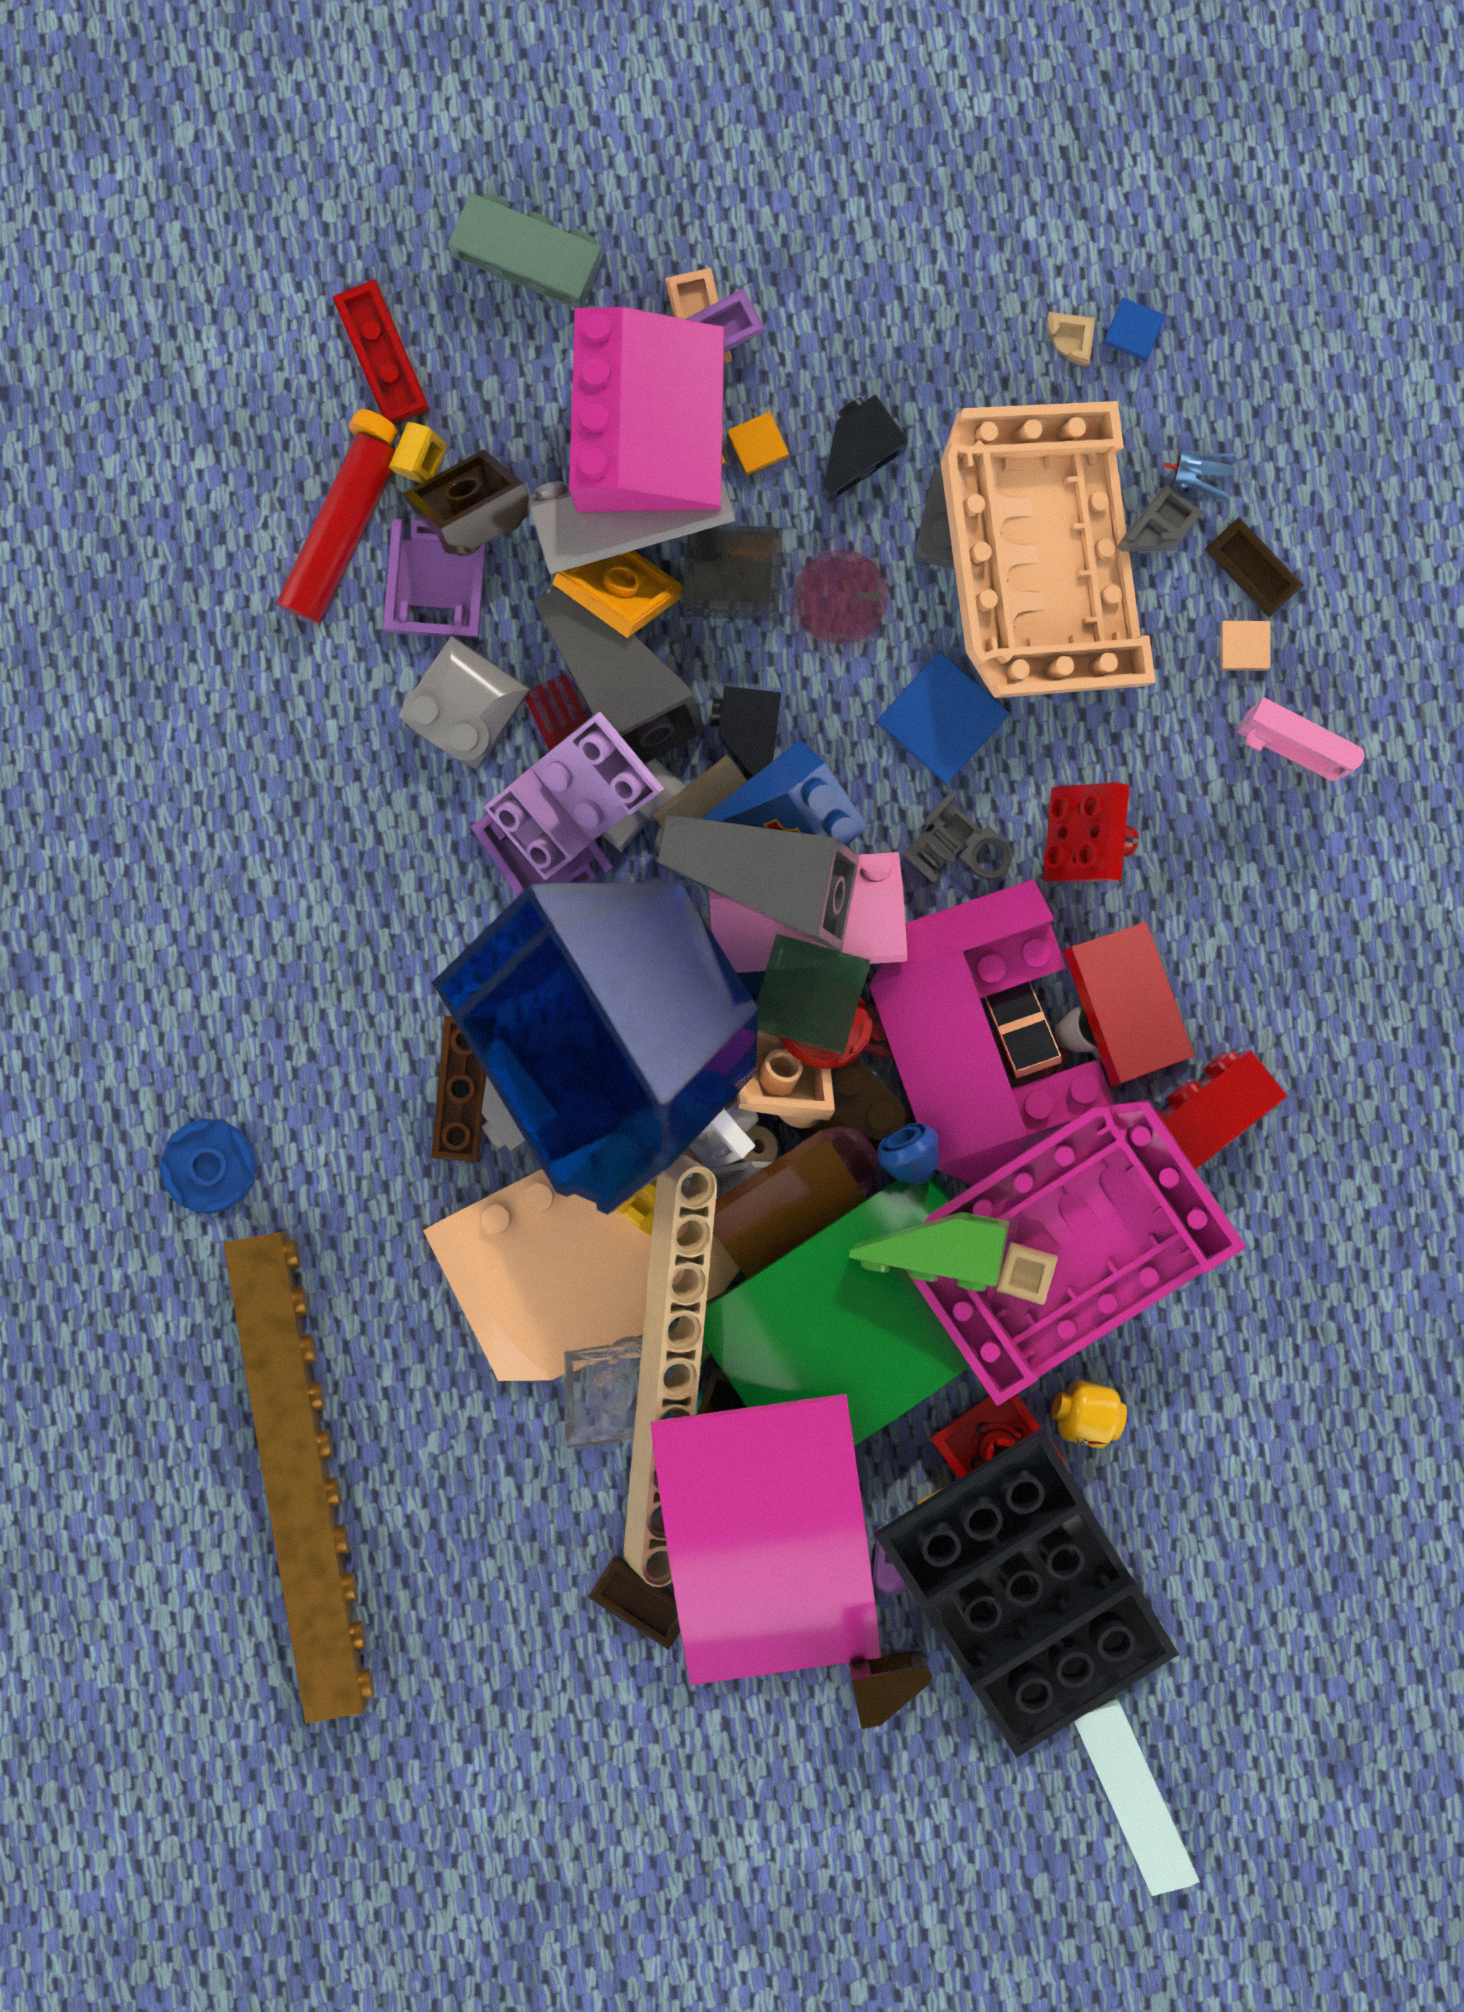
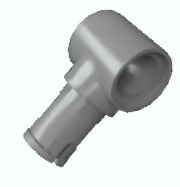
(630, 826)

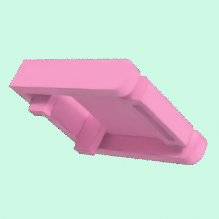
(1299, 740)

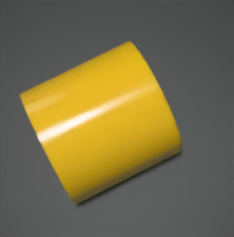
(418, 453)

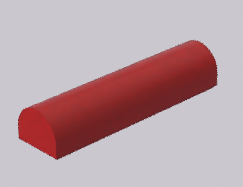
(337, 529)

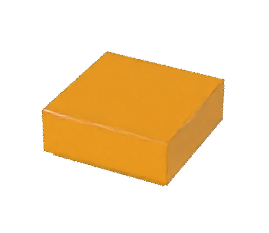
(758, 443)

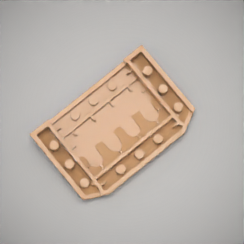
(1037, 551)
(550, 1275)

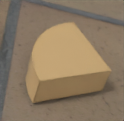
(1072, 336)

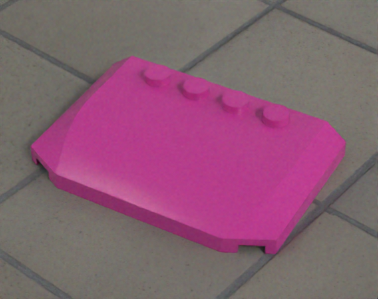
(1126, 1232)

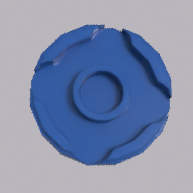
(226, 1164)

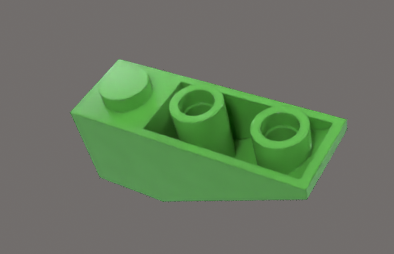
(953, 1247)

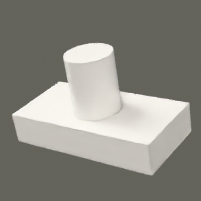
(725, 1137)

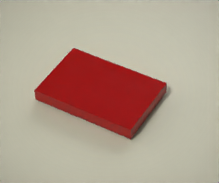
(1128, 1003)

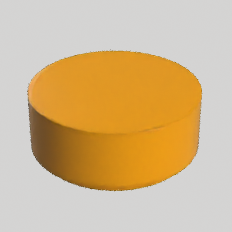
(373, 425)

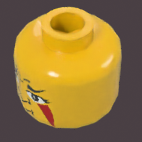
(1089, 1414)

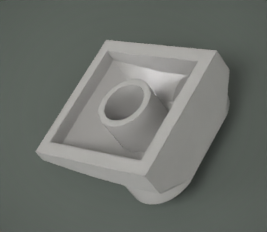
(463, 703)

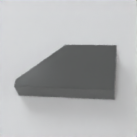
(1162, 523)

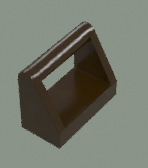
(887, 1685)

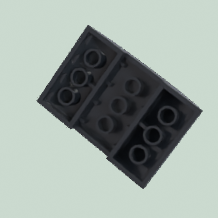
(1027, 1592)

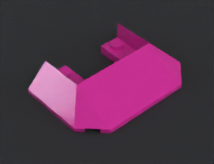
(946, 1044)

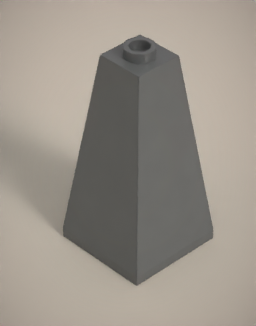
(621, 678)
(776, 873)

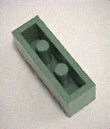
(526, 249)

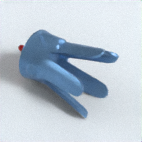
(1191, 464)

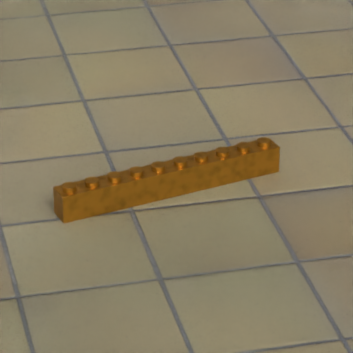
(297, 1476)

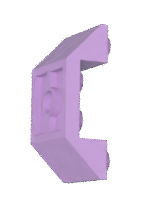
(573, 795)

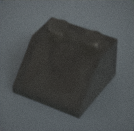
(733, 573)

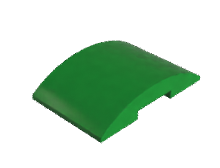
(833, 1328)

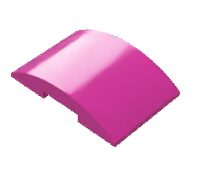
(766, 1539)

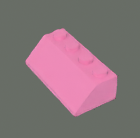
(872, 932)

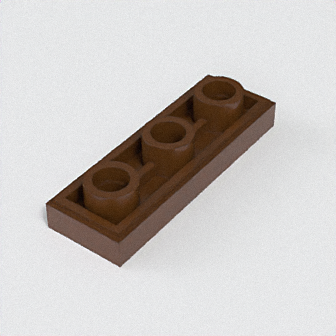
(458, 1119)

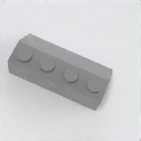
(585, 537)

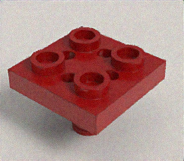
(1088, 833)
(960, 1441)

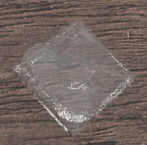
(601, 1393)

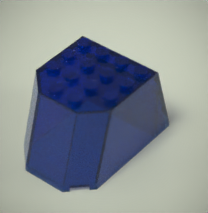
(604, 1029)

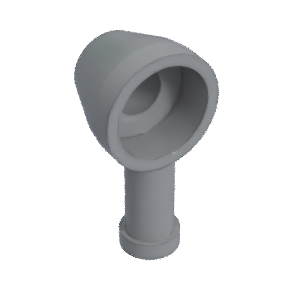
(1075, 1034)

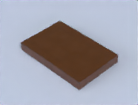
(785, 1204)

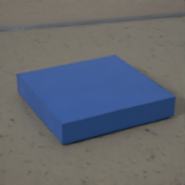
(942, 718)

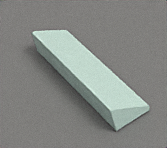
(1135, 1799)

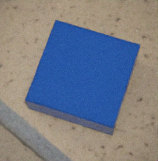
(1134, 329)

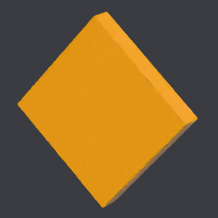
(621, 590)

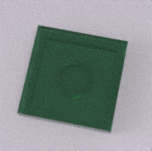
(810, 994)

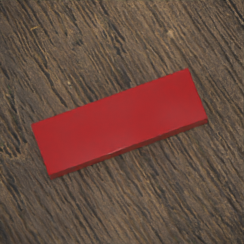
(381, 352)

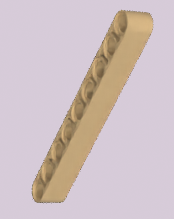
(664, 1348)

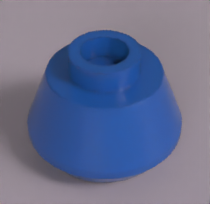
(910, 1153)

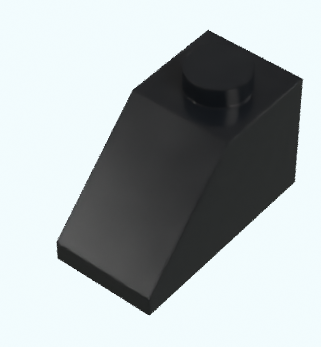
(861, 445)
(747, 725)

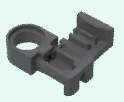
(950, 835)

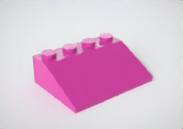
(645, 412)

